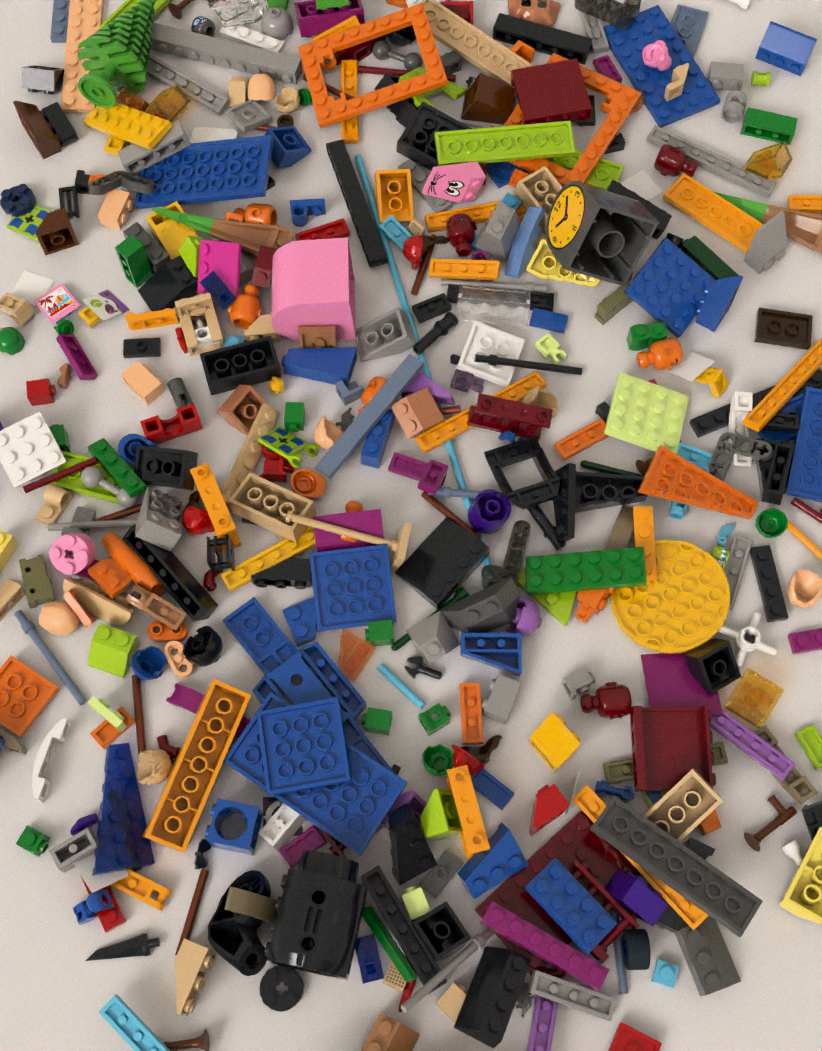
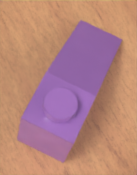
(422, 381)

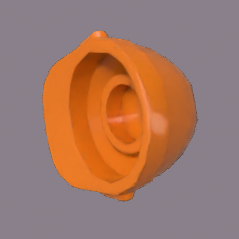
(307, 483)

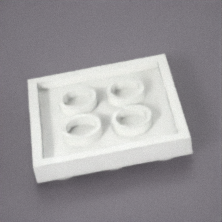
(487, 341)
(29, 450)

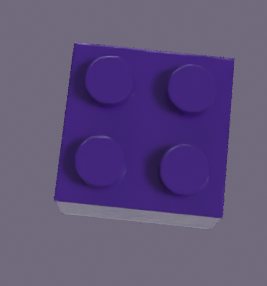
(635, 896)

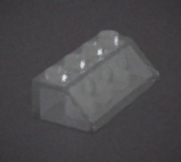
(493, 305)

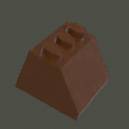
(38, 129)

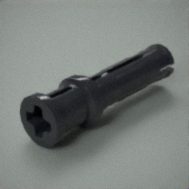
(440, 329)

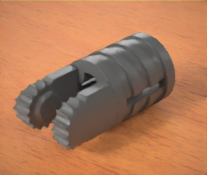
(179, 392)

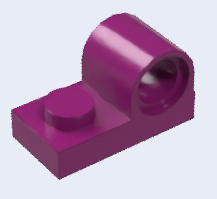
(433, 477)

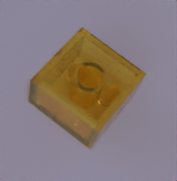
(753, 698)

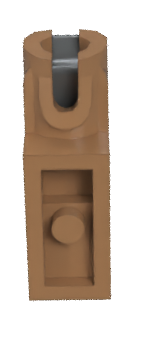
(156, 607)

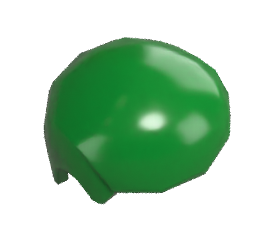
(11, 340)
(771, 523)
(437, 760)

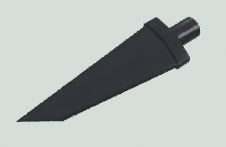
(129, 948)

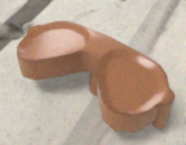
(63, 379)

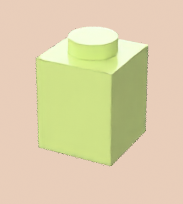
(415, 902)

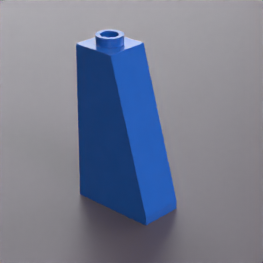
(321, 364)

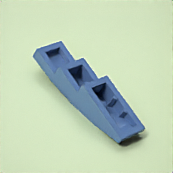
(522, 246)

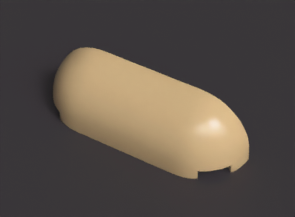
(98, 602)

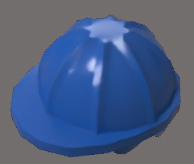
(148, 663)

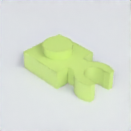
(549, 347)

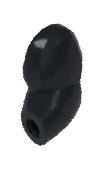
(235, 934)

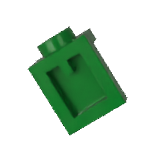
(33, 841)

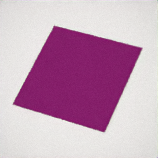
(362, 521)
(673, 685)

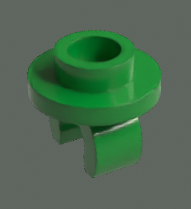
(305, 97)
(64, 327)

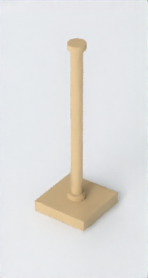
(397, 546)

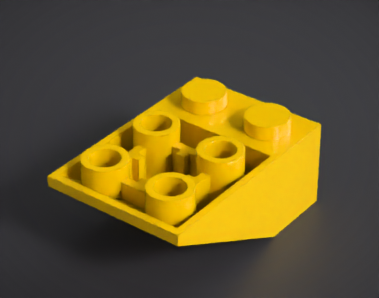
(169, 232)
(555, 742)

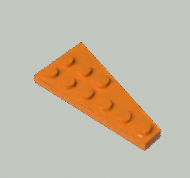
(683, 482)

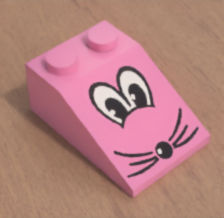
(455, 182)

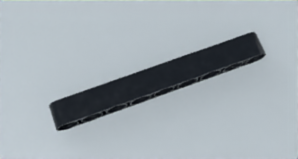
(356, 203)

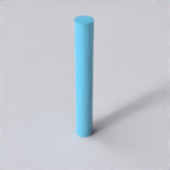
(401, 686)

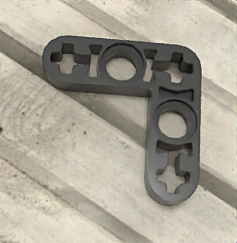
(118, 179)
(735, 447)

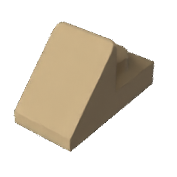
(238, 90)

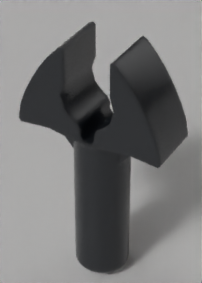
(421, 669)

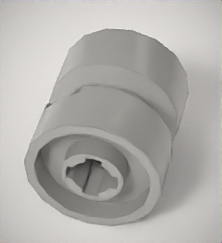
(734, 106)

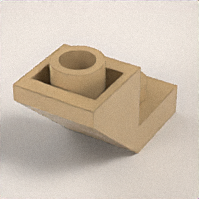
(678, 80)

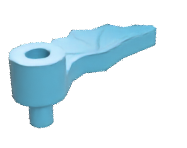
(723, 533)

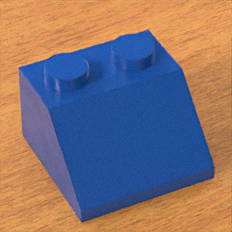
(287, 146)

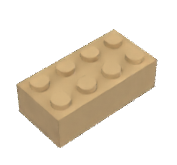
(538, 191)
(268, 506)
(684, 806)

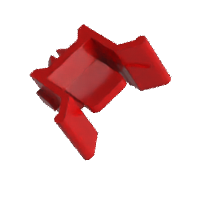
(275, 466)

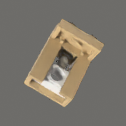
(195, 312)

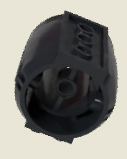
(325, 927)

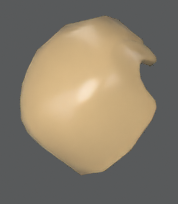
(288, 100)

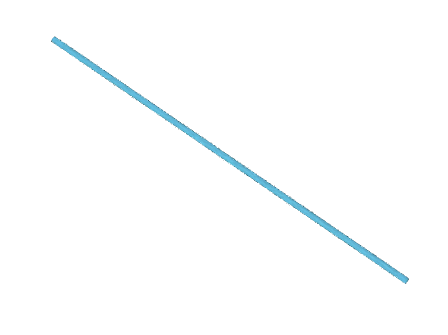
(404, 303)

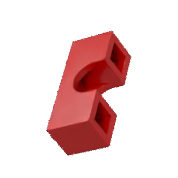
(183, 423)

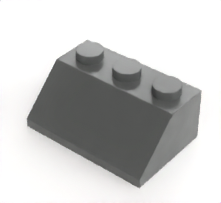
(707, 957)

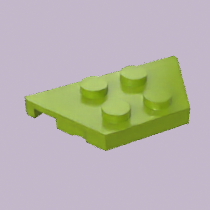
(557, 604)

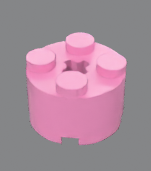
(62, 556)

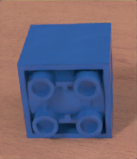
(247, 841)

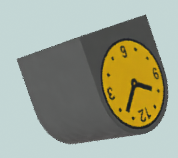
(598, 232)

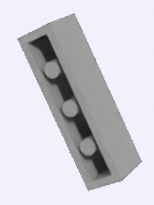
(137, 158)

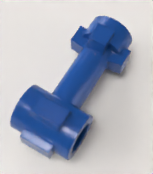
(625, 794)

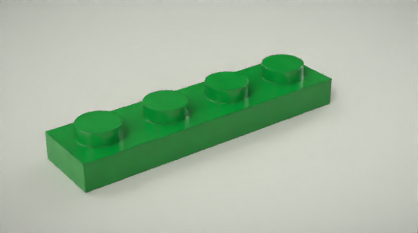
(117, 468)

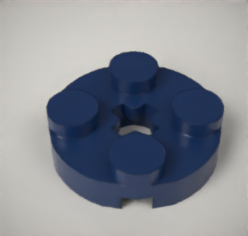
(10, 196)

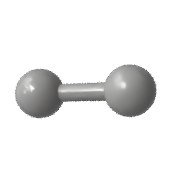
(93, 477)

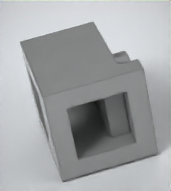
(578, 683)

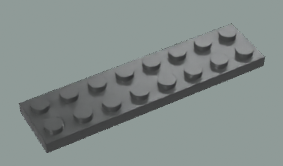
(677, 866)

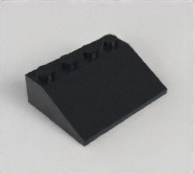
(418, 138)
(443, 562)

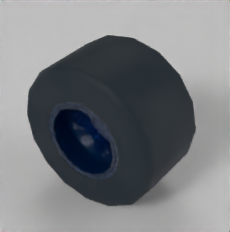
(636, 949)

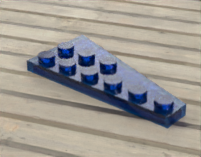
(121, 817)

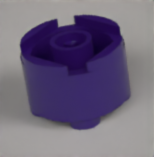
(488, 511)

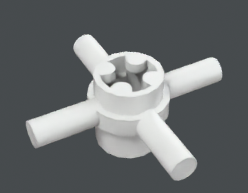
(754, 640)

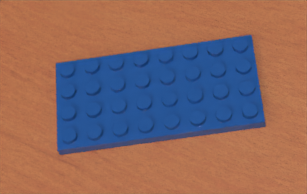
(628, 48)
(210, 173)
(343, 810)

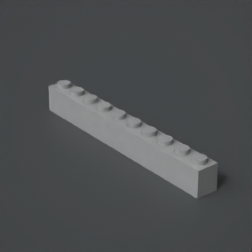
(225, 53)

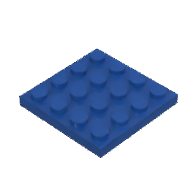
(670, 287)
(352, 587)
(303, 746)

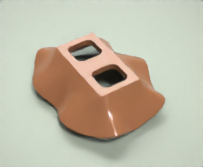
(542, 16)

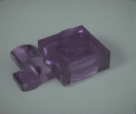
(464, 380)

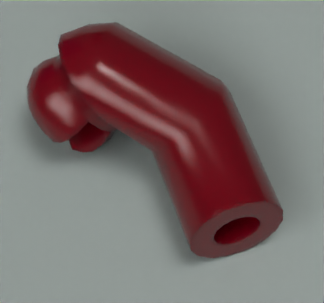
(209, 579)
(164, 745)
(556, 973)

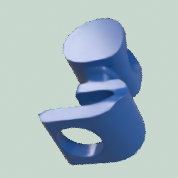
(86, 910)

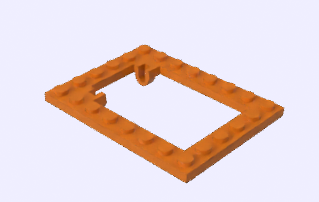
(315, 53)
(619, 105)

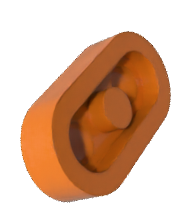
(166, 633)

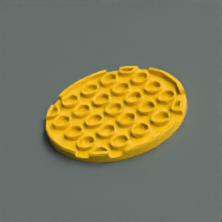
(680, 607)

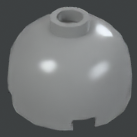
(276, 23)

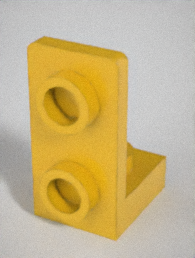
(716, 379)

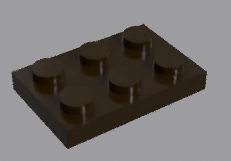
(783, 328)

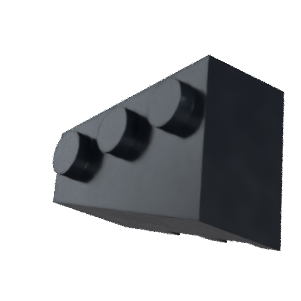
(774, 472)
(408, 845)

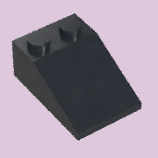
(169, 285)
(165, 467)

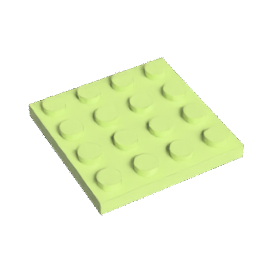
(646, 414)

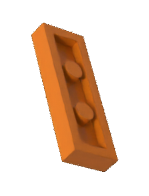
(581, 440)
(471, 713)

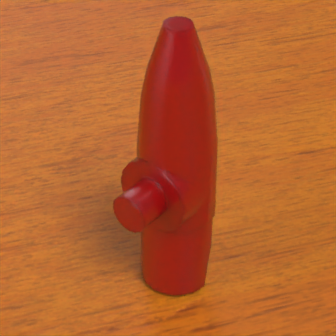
(180, 337)
(407, 993)

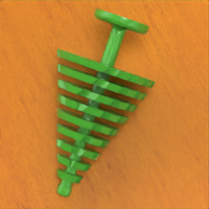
(117, 55)

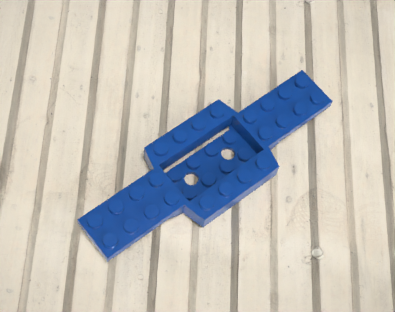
(282, 660)

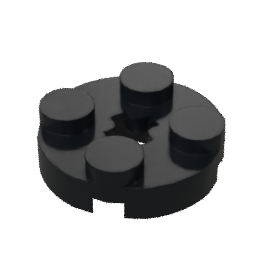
(271, 996)

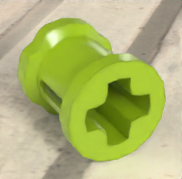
(760, 78)

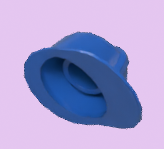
(128, 446)

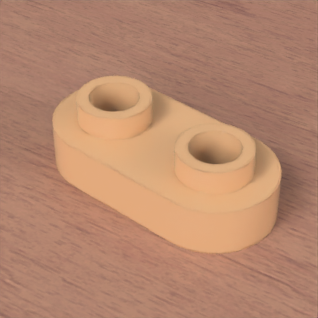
(178, 661)

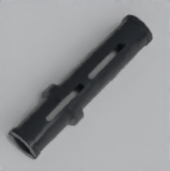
(549, 530)

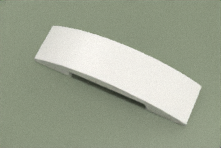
(739, 409)
(39, 783)

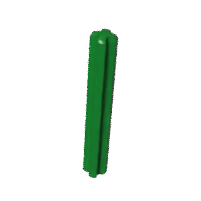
(389, 944)

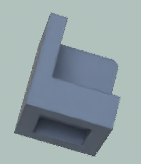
(350, 393)

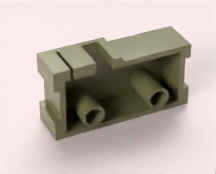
(612, 304)
(36, 581)

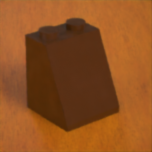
(488, 101)

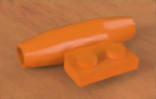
(123, 567)

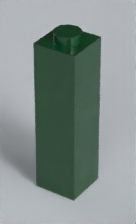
(707, 259)

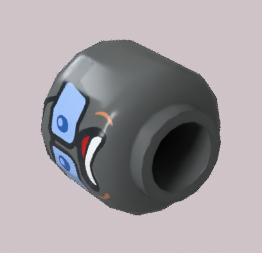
(203, 26)

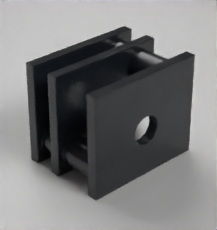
(215, 546)

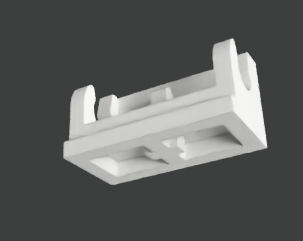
(281, 827)

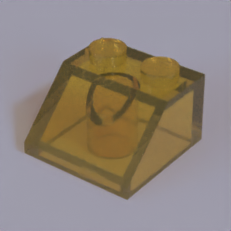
(169, 103)
(770, 161)

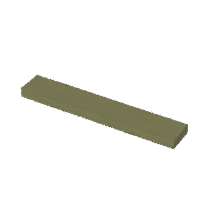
(622, 770)

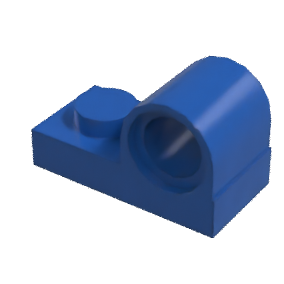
(303, 208)

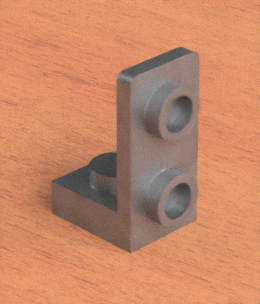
(81, 515)

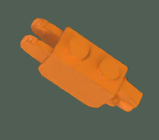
(592, 603)

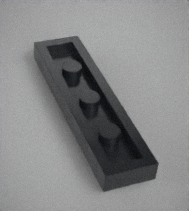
(768, 583)

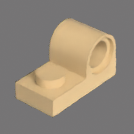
(17, 308)
(55, 504)

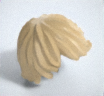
(542, 398)
(153, 766)

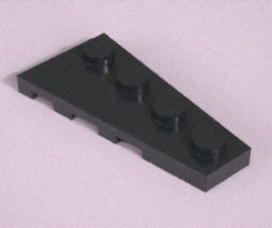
(565, 503)

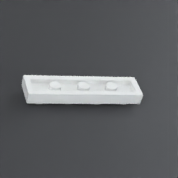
(252, 38)

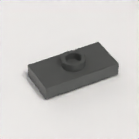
(441, 874)

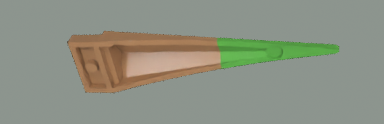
(800, 226)
(248, 234)

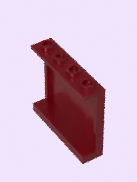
(552, 92)
(670, 744)

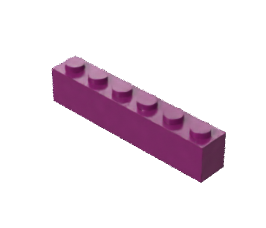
(545, 946)

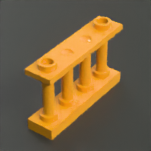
(214, 503)
(474, 834)

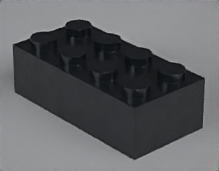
(240, 364)

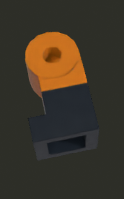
(82, 181)

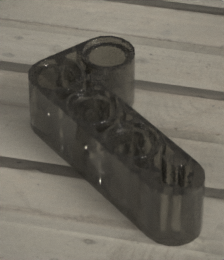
(611, 11)
(513, 556)

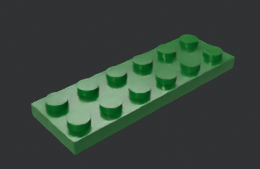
(586, 571)

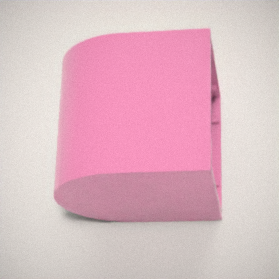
(314, 287)

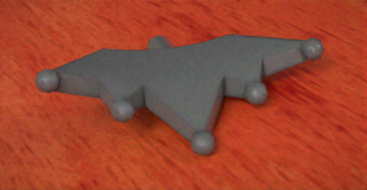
(346, 420)
(524, 999)

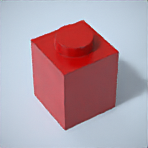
(40, 392)

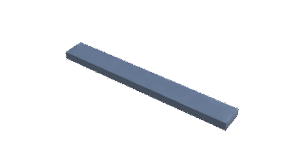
(370, 416)

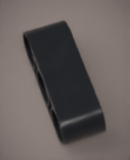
(60, 124)

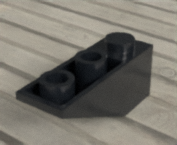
(292, 573)

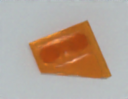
(130, 99)
(353, 655)

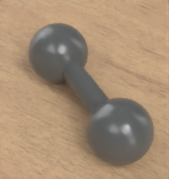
(382, 51)

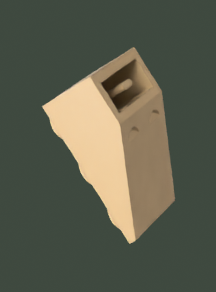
(190, 969)

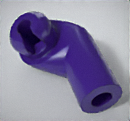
(84, 822)

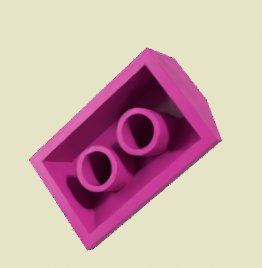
(224, 260)

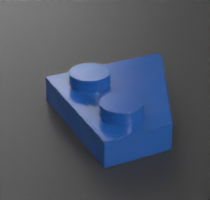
(302, 621)

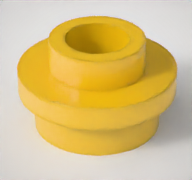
(276, 385)

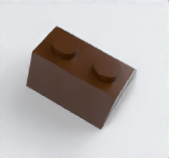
(56, 232)

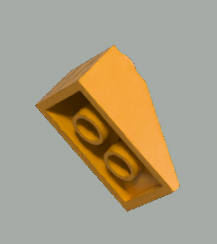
(394, 194)

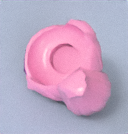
(657, 56)

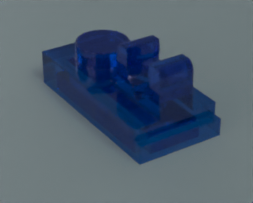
(218, 290)
(369, 959)

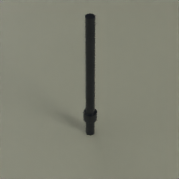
(494, 360)

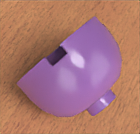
(525, 618)

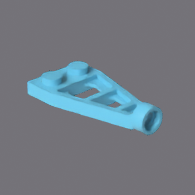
(696, 457)

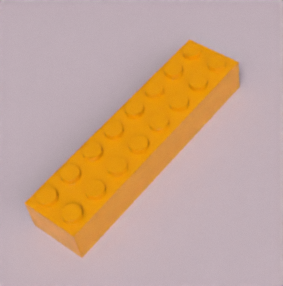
(197, 766)

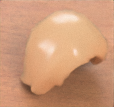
(261, 87)
(326, 433)
(804, 588)
(58, 618)

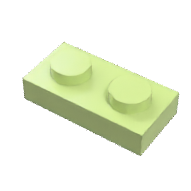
(101, 707)

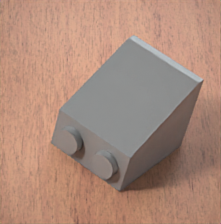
(499, 232)

